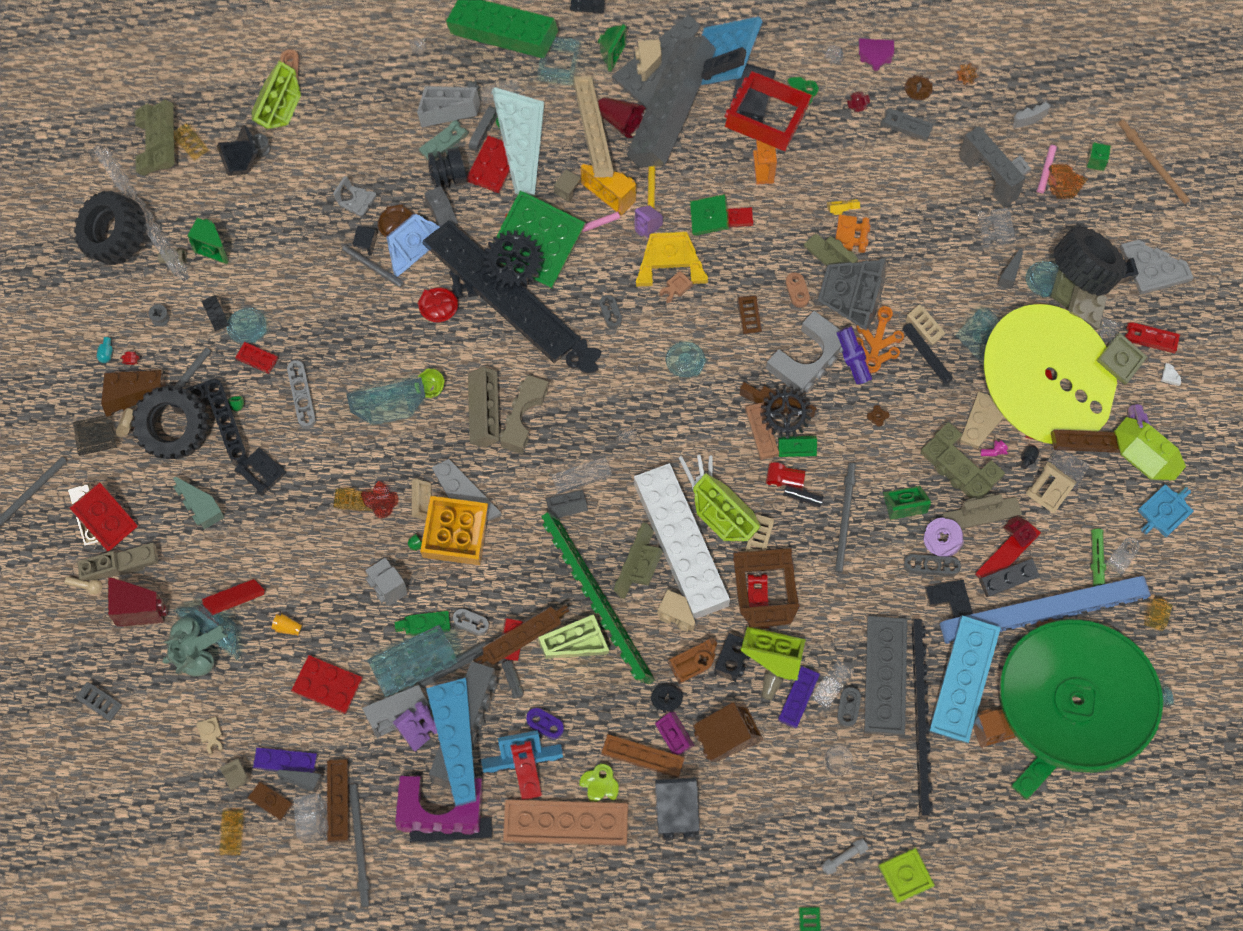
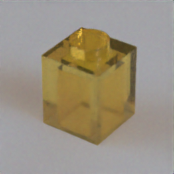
(1158, 614)

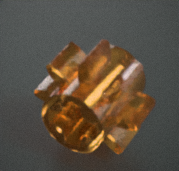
(963, 77)

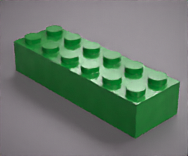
(502, 26)

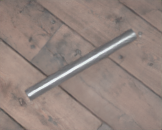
(371, 265)

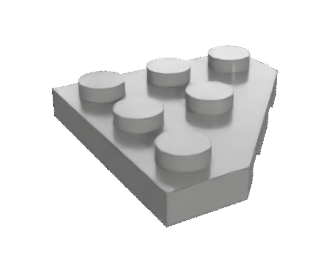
(1155, 267)

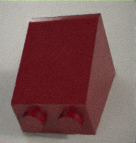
(133, 604)

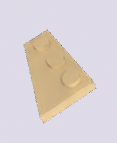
(982, 421)

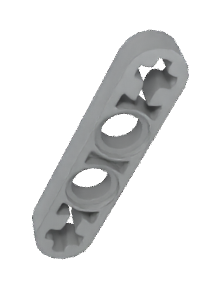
(301, 394)

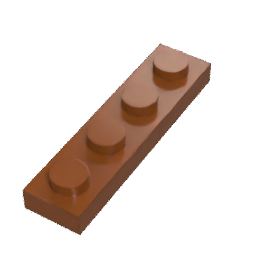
(643, 756)

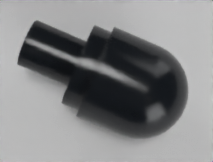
(1029, 456)

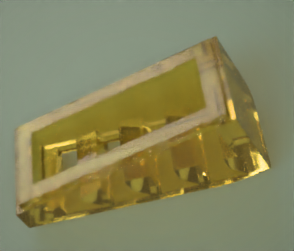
(186, 129)

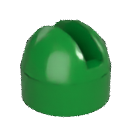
(236, 403)
(414, 543)

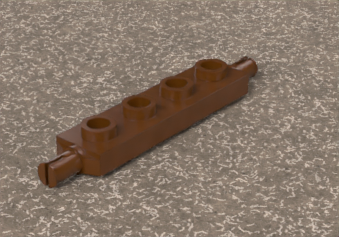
(521, 635)

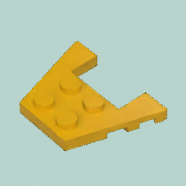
(670, 251)

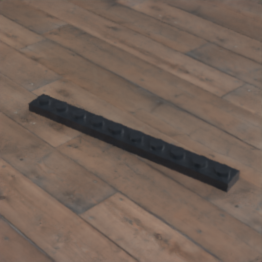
(921, 726)

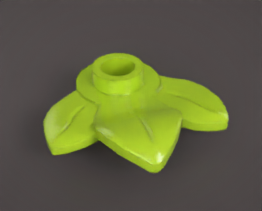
(598, 786)

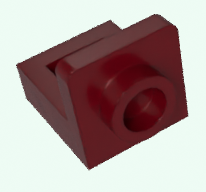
(1020, 530)

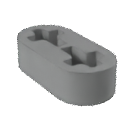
(468, 626)

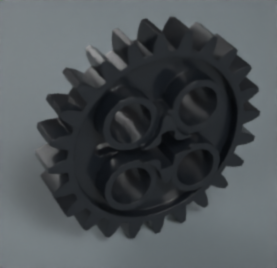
(519, 245)

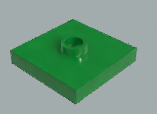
(709, 215)

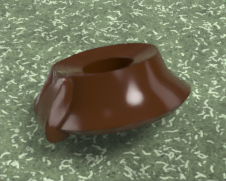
(392, 218)

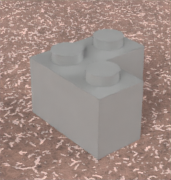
(386, 582)

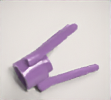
(1137, 412)

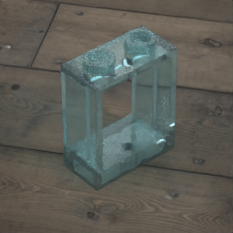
(557, 75)

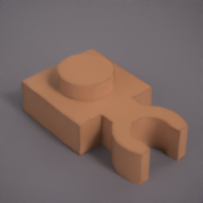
(676, 285)

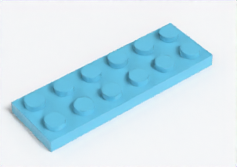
(964, 679)

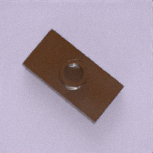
(270, 801)

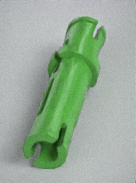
(1097, 537)

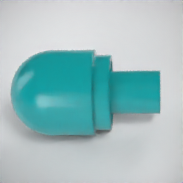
(104, 351)

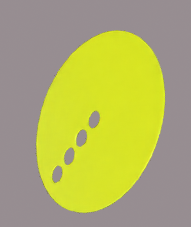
(1016, 363)

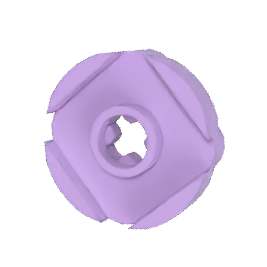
(946, 527)

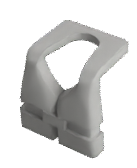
(361, 200)

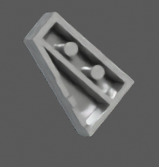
(384, 712)

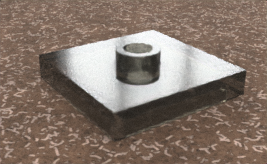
(94, 435)

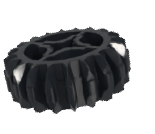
(777, 413)

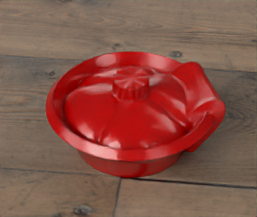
(437, 304)

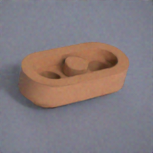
(291, 54)
(797, 288)

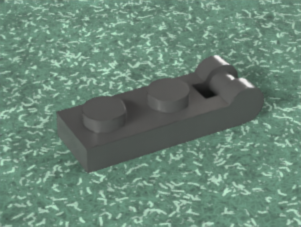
(907, 124)

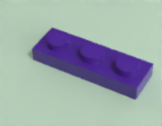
(798, 697)
(284, 760)

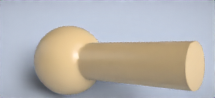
(93, 587)

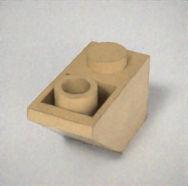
(649, 57)
(676, 609)

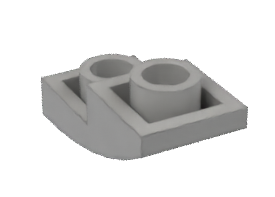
(1029, 116)

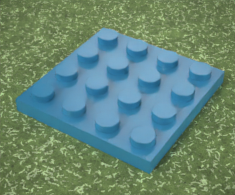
(730, 37)

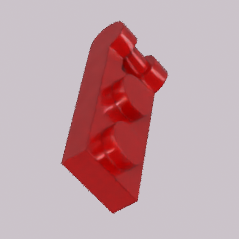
(1152, 337)
(757, 597)
(526, 771)

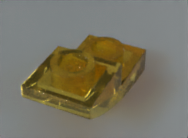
(349, 500)
(231, 832)

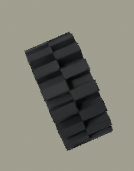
(215, 313)

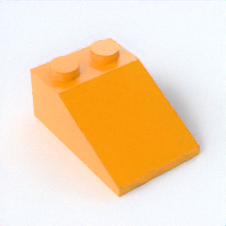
(615, 191)

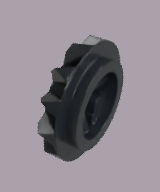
(660, 693)

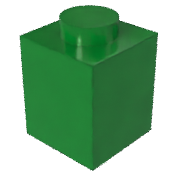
(1098, 156)

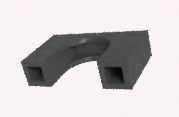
(1009, 180)

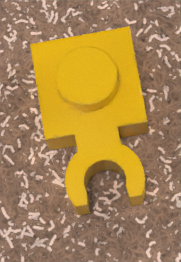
(838, 207)

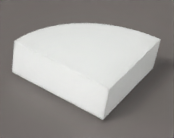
(1170, 375)

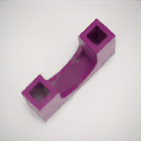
(413, 817)

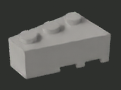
(447, 104)

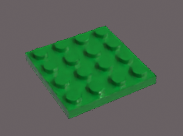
(551, 228)

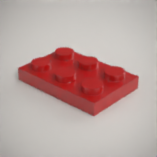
(490, 166)
(103, 516)
(327, 684)

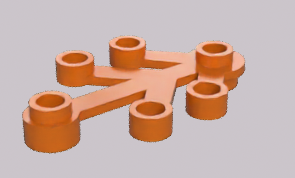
(877, 342)

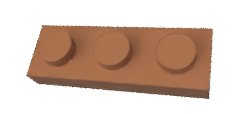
(763, 439)

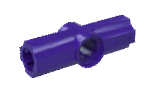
(854, 355)

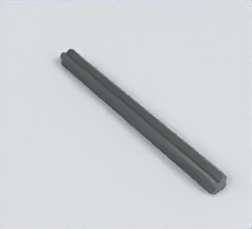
(463, 659)

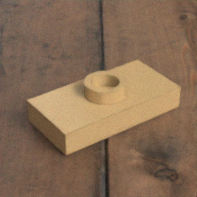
(420, 498)

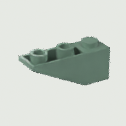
(202, 504)

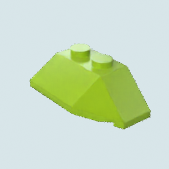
(277, 98)
(1149, 450)
(724, 510)

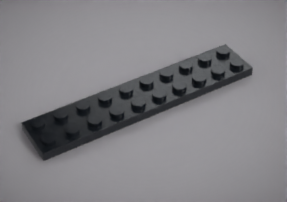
(514, 305)

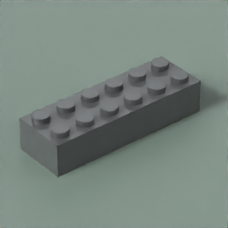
(480, 684)

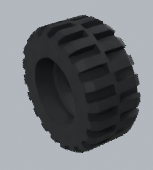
(93, 222)
(1089, 260)
(145, 420)

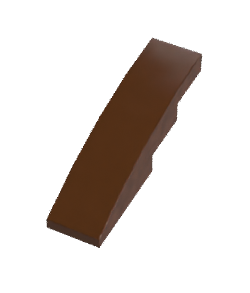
(758, 397)

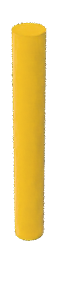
(651, 186)

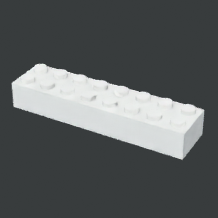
(681, 541)

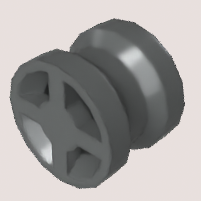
(159, 320)

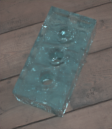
(411, 654)

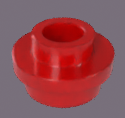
(130, 358)

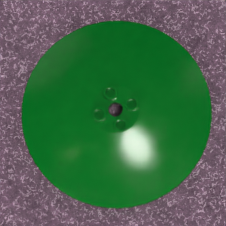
(1100, 668)

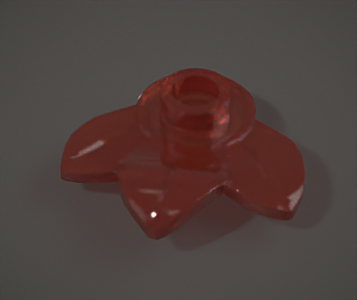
(380, 497)

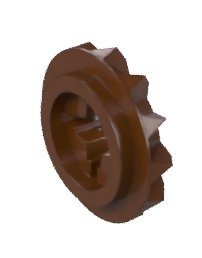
(925, 90)

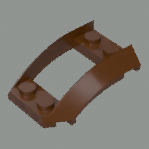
(766, 561)

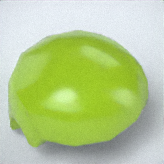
(431, 378)

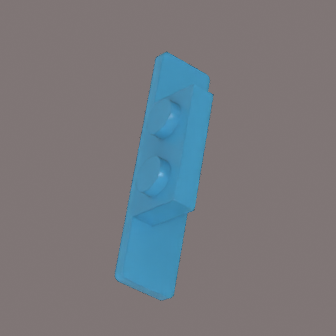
(506, 760)

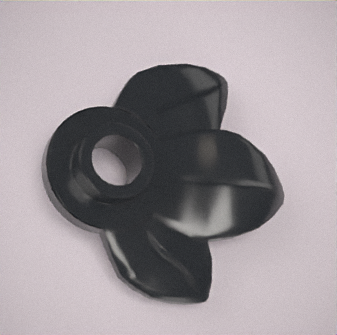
(585, 356)

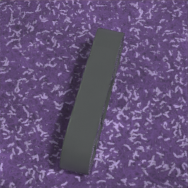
(483, 127)
(937, 559)

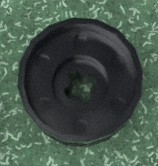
(447, 168)

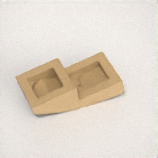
(125, 423)

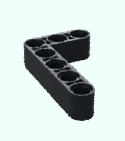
(221, 415)

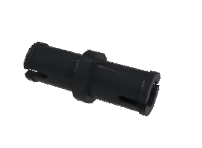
(803, 496)

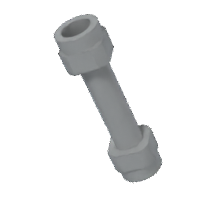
(859, 847)

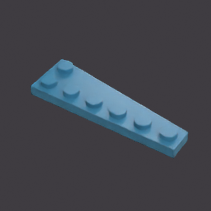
(452, 723)

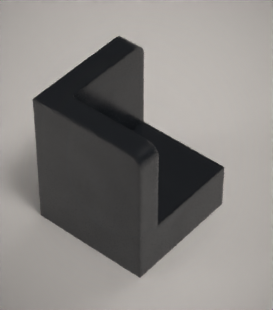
(365, 239)
(1131, 272)

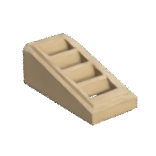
(924, 315)
(766, 522)

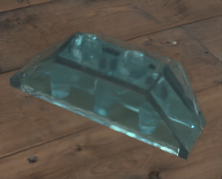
(387, 400)
(209, 622)

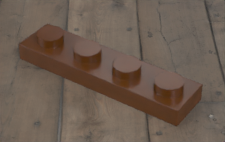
(1084, 441)
(337, 801)

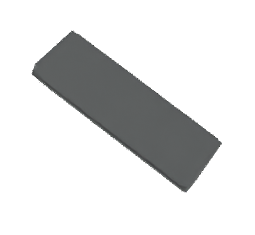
(567, 504)

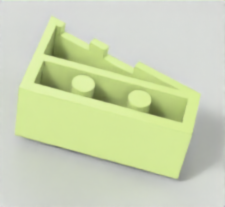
(574, 640)

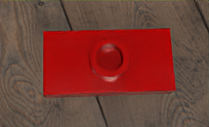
(740, 217)
(256, 357)

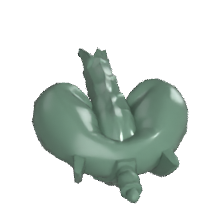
(186, 648)

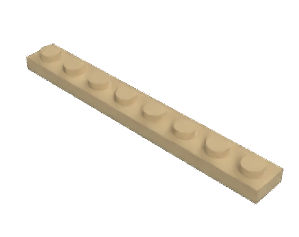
(593, 127)

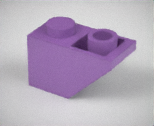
(647, 221)

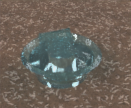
(1042, 277)
(246, 325)
(685, 359)

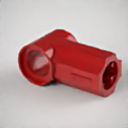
(780, 475)

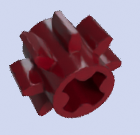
(858, 101)

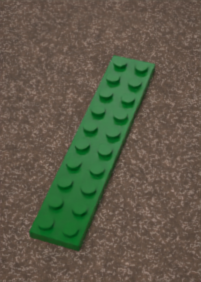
(599, 601)

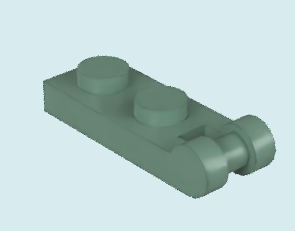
(444, 140)

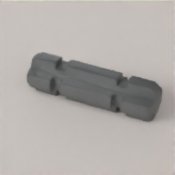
(512, 679)

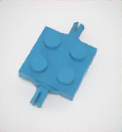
(1165, 510)

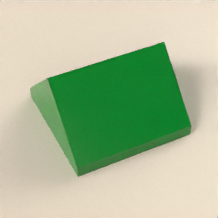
(906, 502)

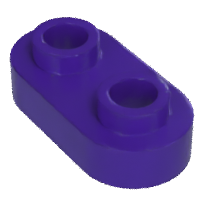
(545, 723)

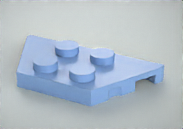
(406, 242)

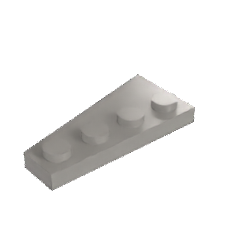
(459, 487)

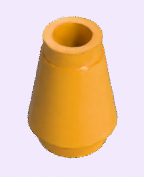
(285, 625)

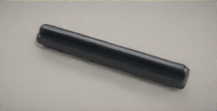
(927, 353)

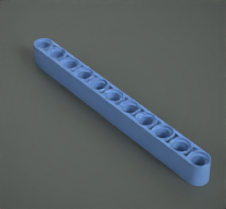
(1056, 606)

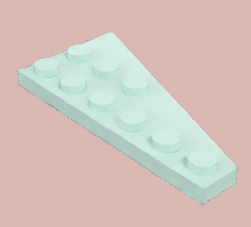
(521, 132)

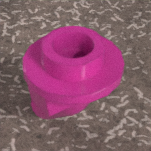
(999, 449)

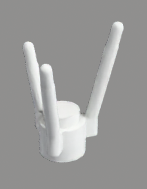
(700, 464)

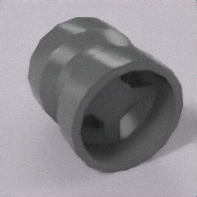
(262, 144)

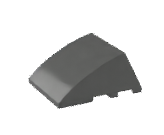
(854, 290)

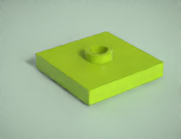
(906, 875)

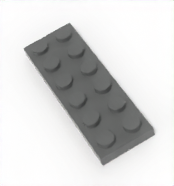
(885, 676)

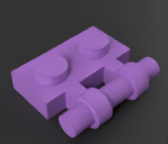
(411, 729)

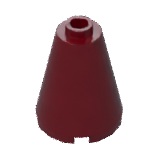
(621, 114)

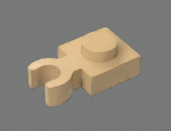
(209, 732)

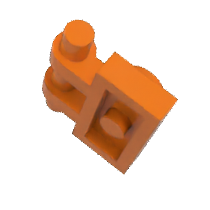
(846, 232)

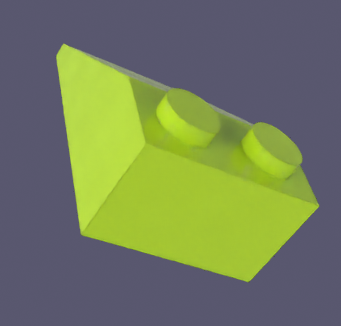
(774, 651)

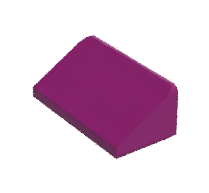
(674, 733)

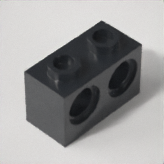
(728, 656)

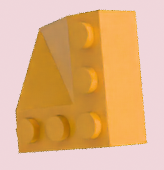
(454, 530)

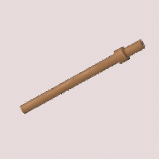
(1132, 135)

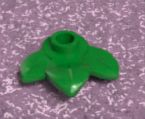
(802, 85)

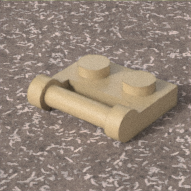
(1056, 491)

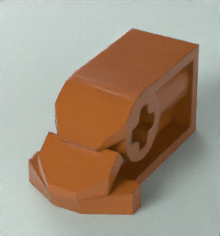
(686, 664)

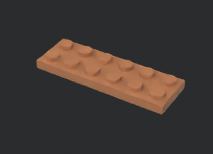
(565, 822)

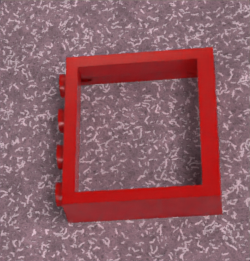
(757, 129)

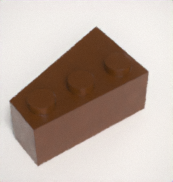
(126, 388)

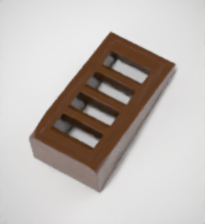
(749, 300)

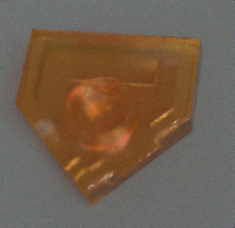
(1064, 181)

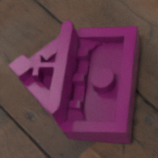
(876, 52)

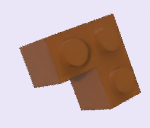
(992, 728)

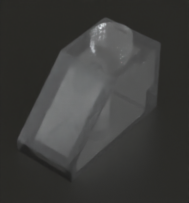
(832, 684)

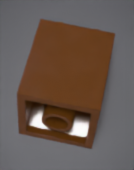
(727, 732)

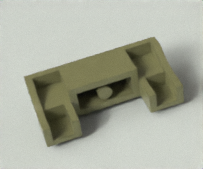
(159, 137)
(957, 467)

